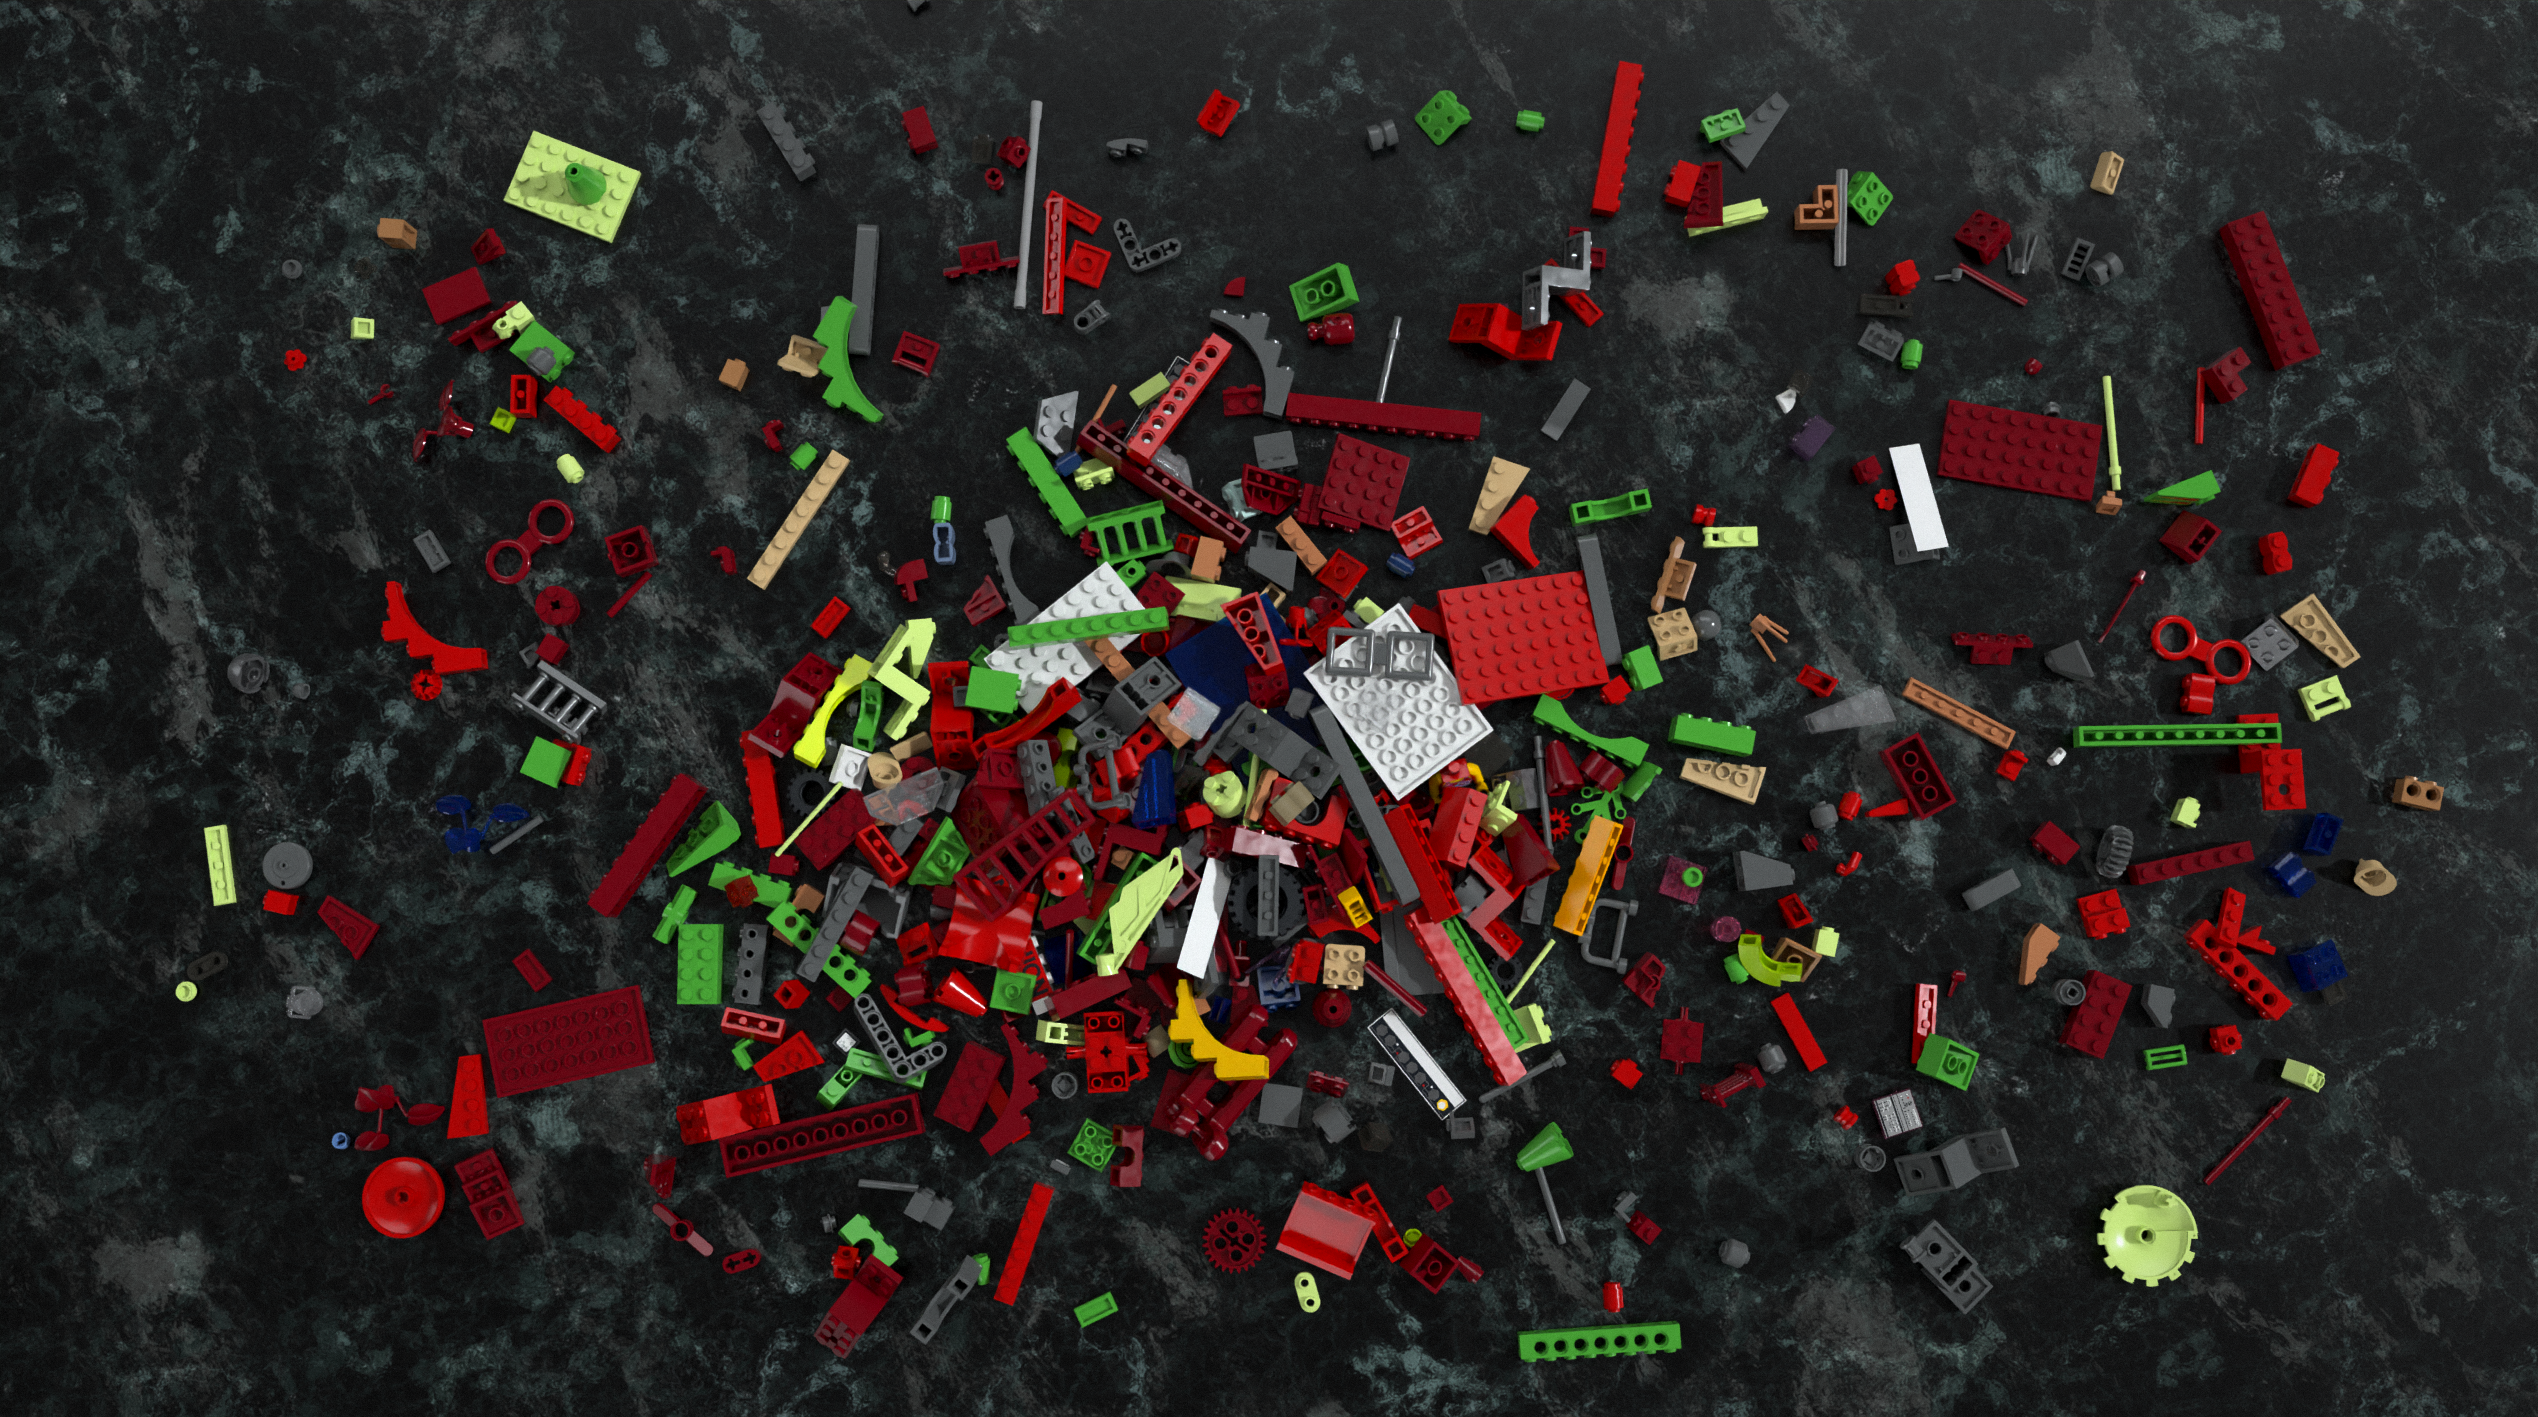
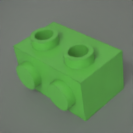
(1641, 668)

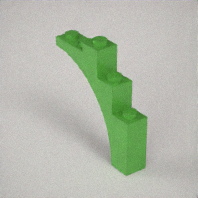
(835, 363)

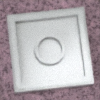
(850, 767)

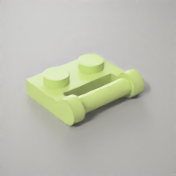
(2321, 692)

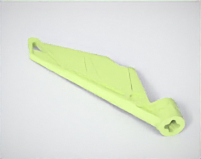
(1137, 908)

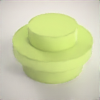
(186, 991)

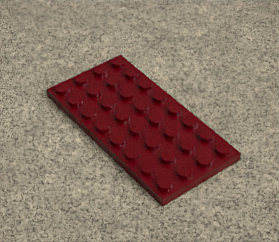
(2019, 450)
(568, 1041)

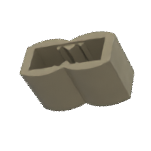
(1291, 803)

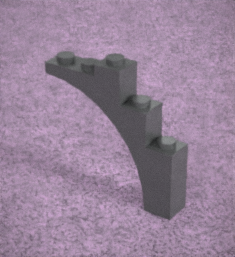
(1253, 333)

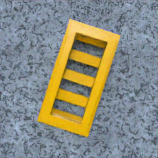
(1354, 909)

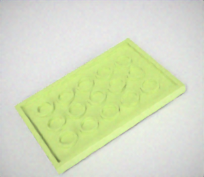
(543, 190)

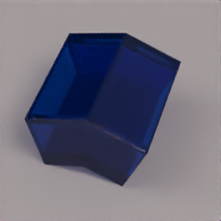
(1223, 1011)

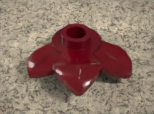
(1323, 604)

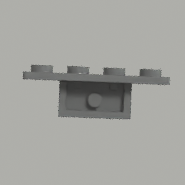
(1221, 743)
(1080, 843)

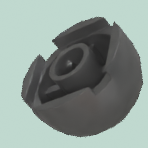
(248, 672)

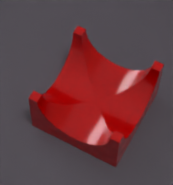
(996, 942)

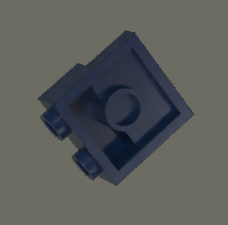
(1277, 995)

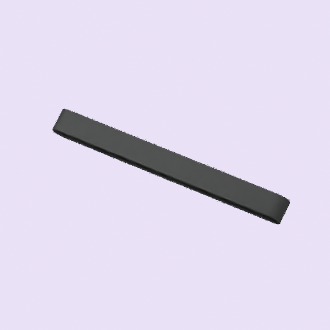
(1364, 805)

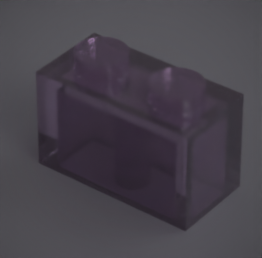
(1812, 437)

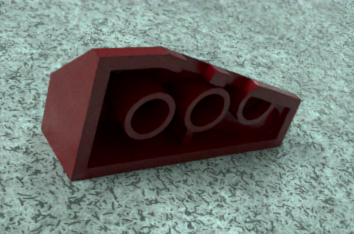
(660, 1173)

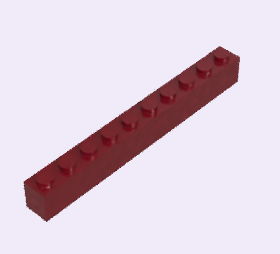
(1383, 416)
(1164, 487)

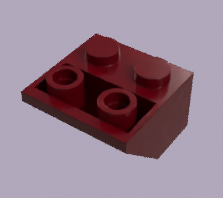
(2190, 536)

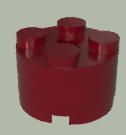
(547, 611)
(859, 933)
(914, 985)

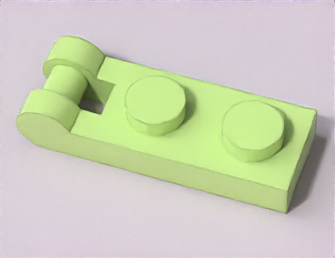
(1730, 537)

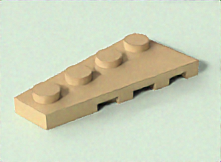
(1499, 486)
(2318, 628)
(1732, 780)

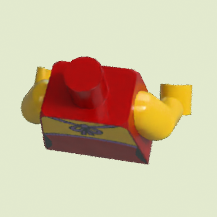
(1456, 774)

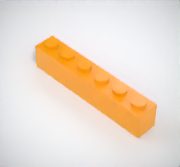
(1588, 875)

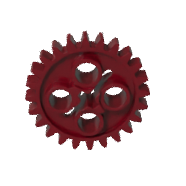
(1222, 1255)

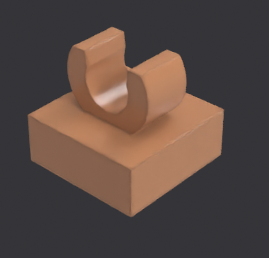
(2109, 504)

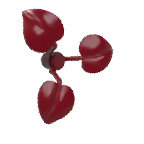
(447, 423)
(384, 1098)

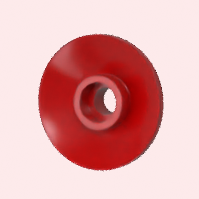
(1073, 877)

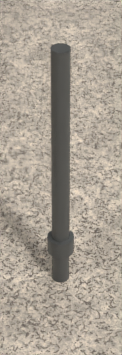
(1393, 337)
(1539, 757)

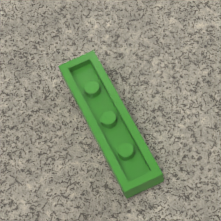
(874, 1066)

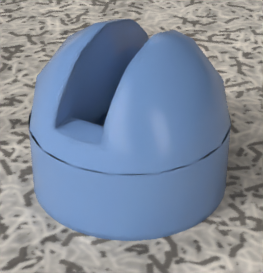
(339, 1137)

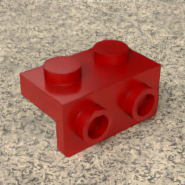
(1217, 113)

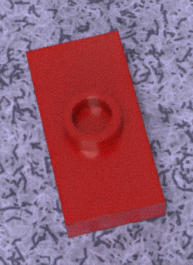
(830, 617)

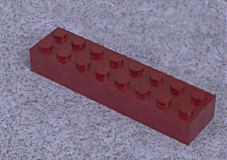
(2269, 291)
(647, 845)

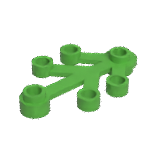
(1600, 807)

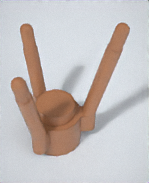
(1762, 623)

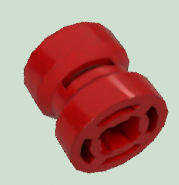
(1703, 515)

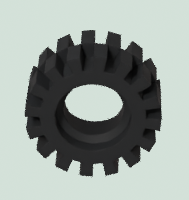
(1516, 971)

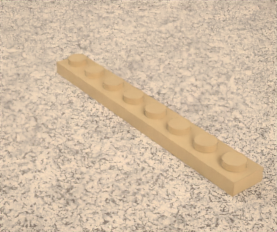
(798, 519)

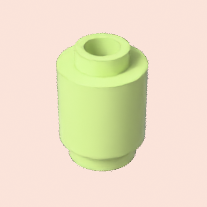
(570, 468)

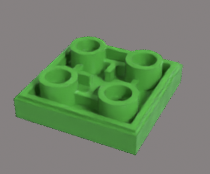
(1093, 1145)

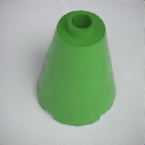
(585, 183)
(1545, 1149)

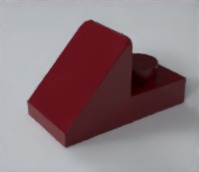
(487, 247)
(1315, 904)

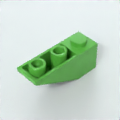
(837, 1087)

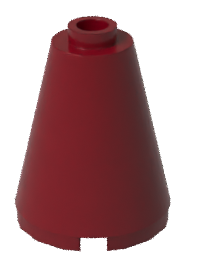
(1561, 770)
(1324, 1001)

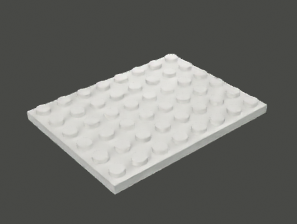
(1429, 726)

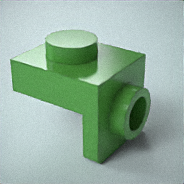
(923, 1039)
(742, 1058)

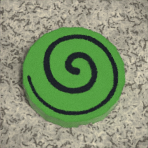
(1181, 1054)

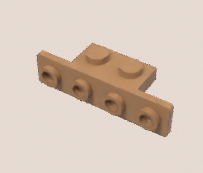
(1675, 578)

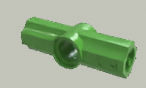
(675, 914)

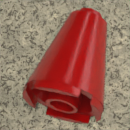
(960, 994)

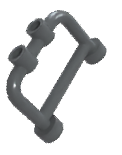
(1082, 769)
(1616, 962)

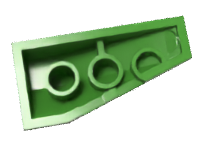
(711, 836)

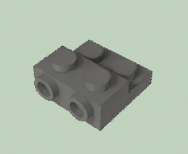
(953, 785)

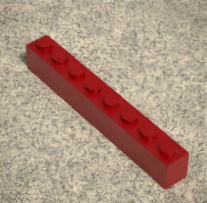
(1616, 138)

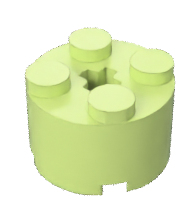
(1225, 794)

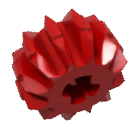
(1561, 822)

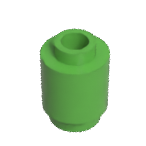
(1530, 120)
(1911, 354)
(803, 456)
(941, 509)
(1735, 969)

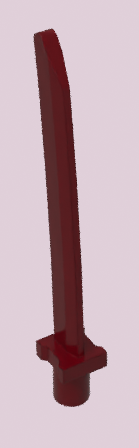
(2137, 581)

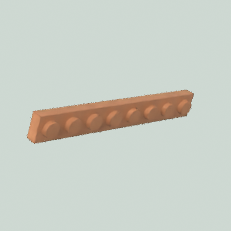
(1122, 669)

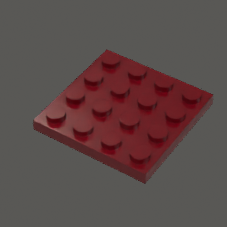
(1363, 482)

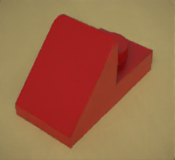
(1817, 681)
(2250, 940)

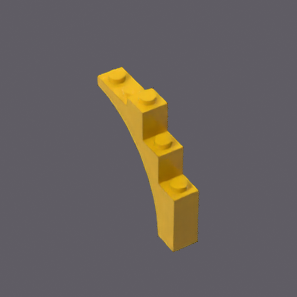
(1190, 1028)

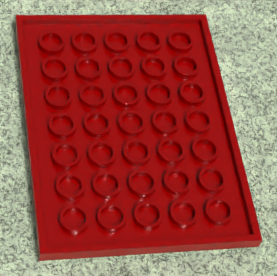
(1522, 637)

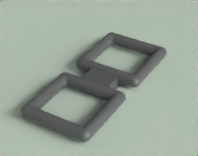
(1380, 653)

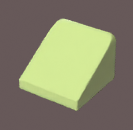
(362, 328)

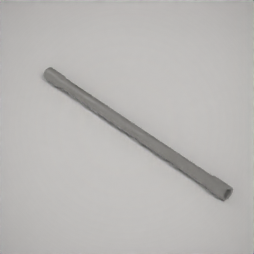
(1020, 292)

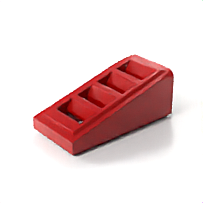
(1898, 807)

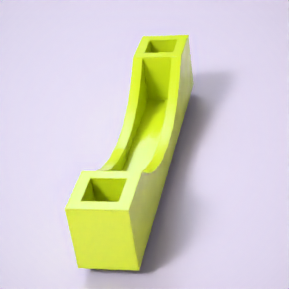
(812, 746)

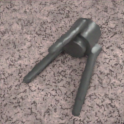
(2021, 265)

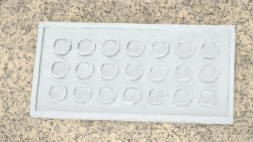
(1042, 666)

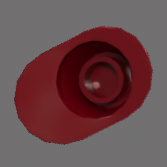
(1419, 801)

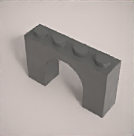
(955, 1287)

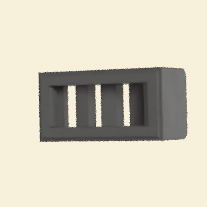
(2077, 242)

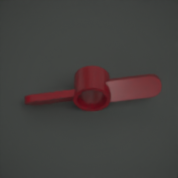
(1625, 840)
(692, 1237)

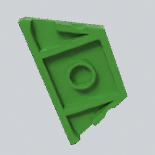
(942, 857)

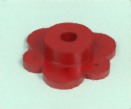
(293, 364)
(1889, 496)

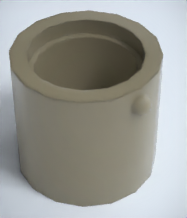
(1156, 1040)

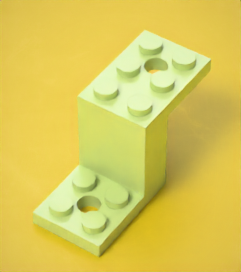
(911, 691)

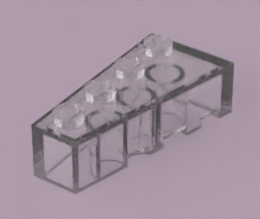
(1856, 711)

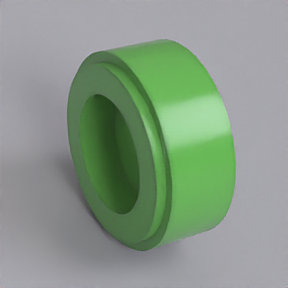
(1692, 877)

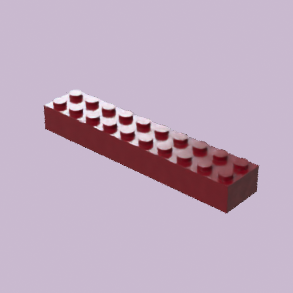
(822, 1135)

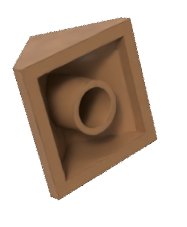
(1792, 952)

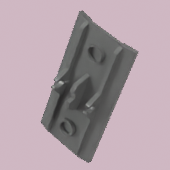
(1401, 955)

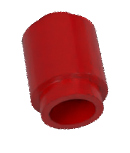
(1849, 805)
(1612, 1296)

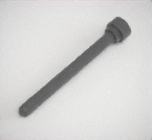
(1555, 1060)

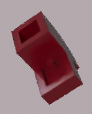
(906, 574)

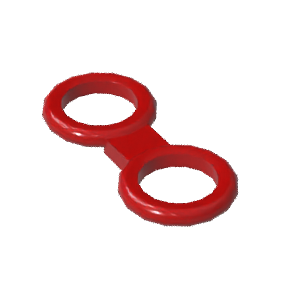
(2200, 649)

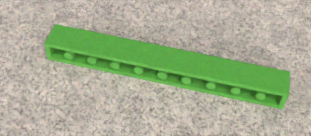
(2177, 735)

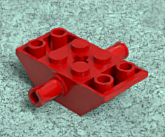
(1105, 1071)

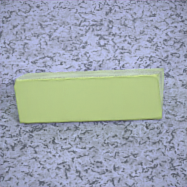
(1150, 390)

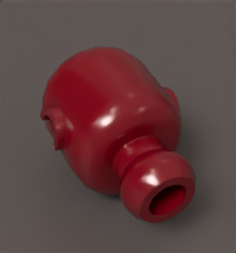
(1334, 328)

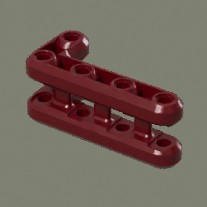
(1189, 1100)

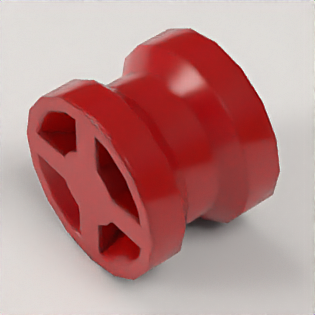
(1845, 1117)

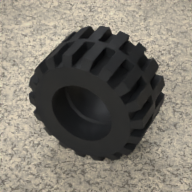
(798, 786)

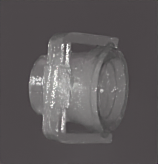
(305, 1003)

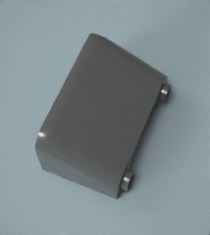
(878, 901)

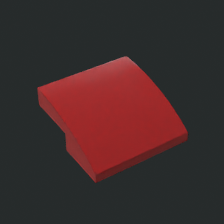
(1416, 532)

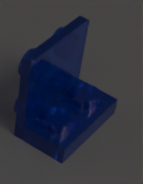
(1056, 954)
(2318, 966)

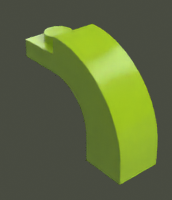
(1763, 967)

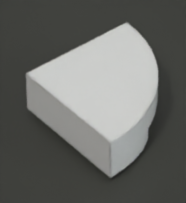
(1786, 400)
(2056, 757)

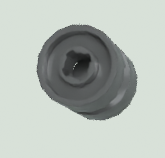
(1381, 135)
(2106, 268)
(1309, 814)
(2068, 992)
(1065, 1085)
(1869, 1157)

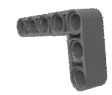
(892, 1045)

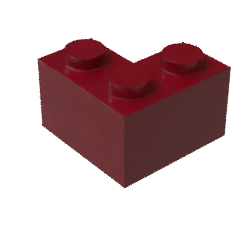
(2223, 375)

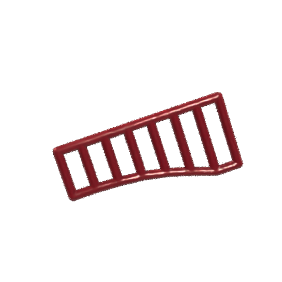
(1030, 871)

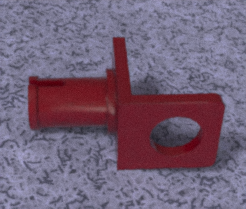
(1243, 964)

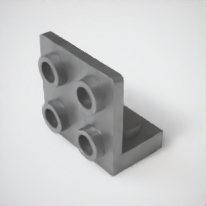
(2270, 642)

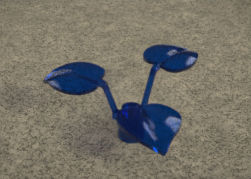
(469, 839)

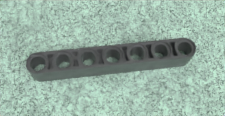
(864, 289)
(1596, 582)

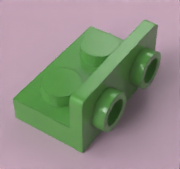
(1722, 125)

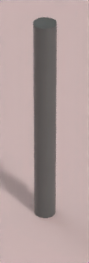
(1550, 1205)

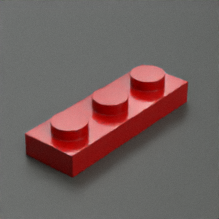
(2230, 918)

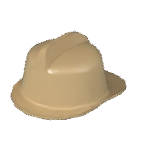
(884, 769)
(2374, 878)

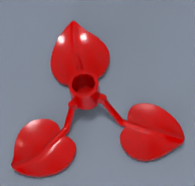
(1296, 619)

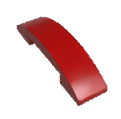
(892, 997)

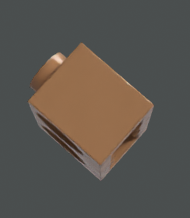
(397, 233)
(2418, 794)

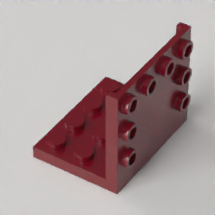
(988, 816)

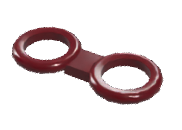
(529, 541)

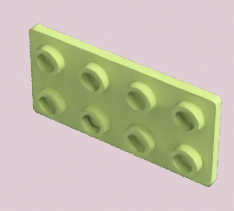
(1203, 599)

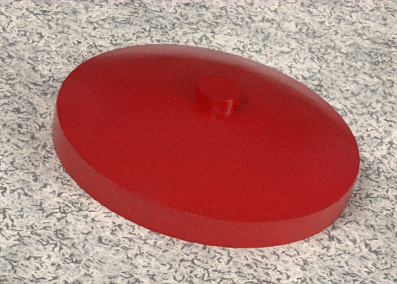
(403, 1197)

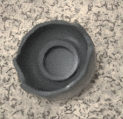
(1706, 624)

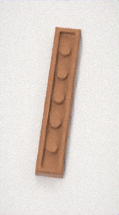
(1958, 713)

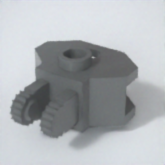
(1179, 917)

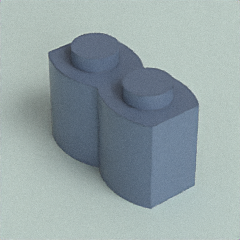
(945, 538)

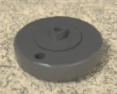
(287, 865)

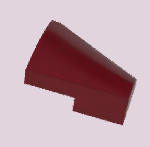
(1645, 978)

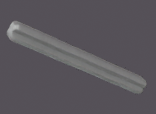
(1841, 227)

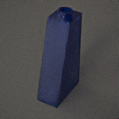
(1156, 792)

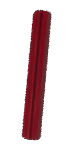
(1394, 988)

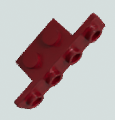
(979, 257)
(482, 331)
(1991, 648)
(1333, 874)

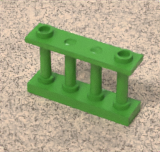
(1135, 515)

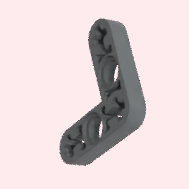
(1137, 253)

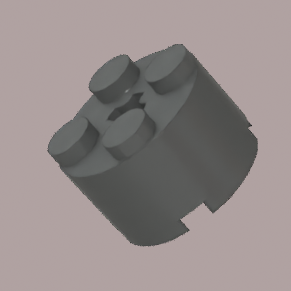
(1082, 710)
(1470, 894)
(1333, 1120)

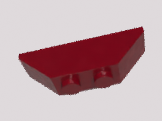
(1268, 490)

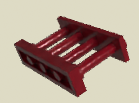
(1744, 1076)

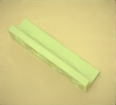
(1736, 215)

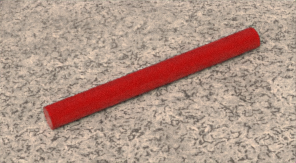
(2199, 419)

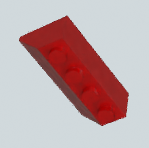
(1456, 826)

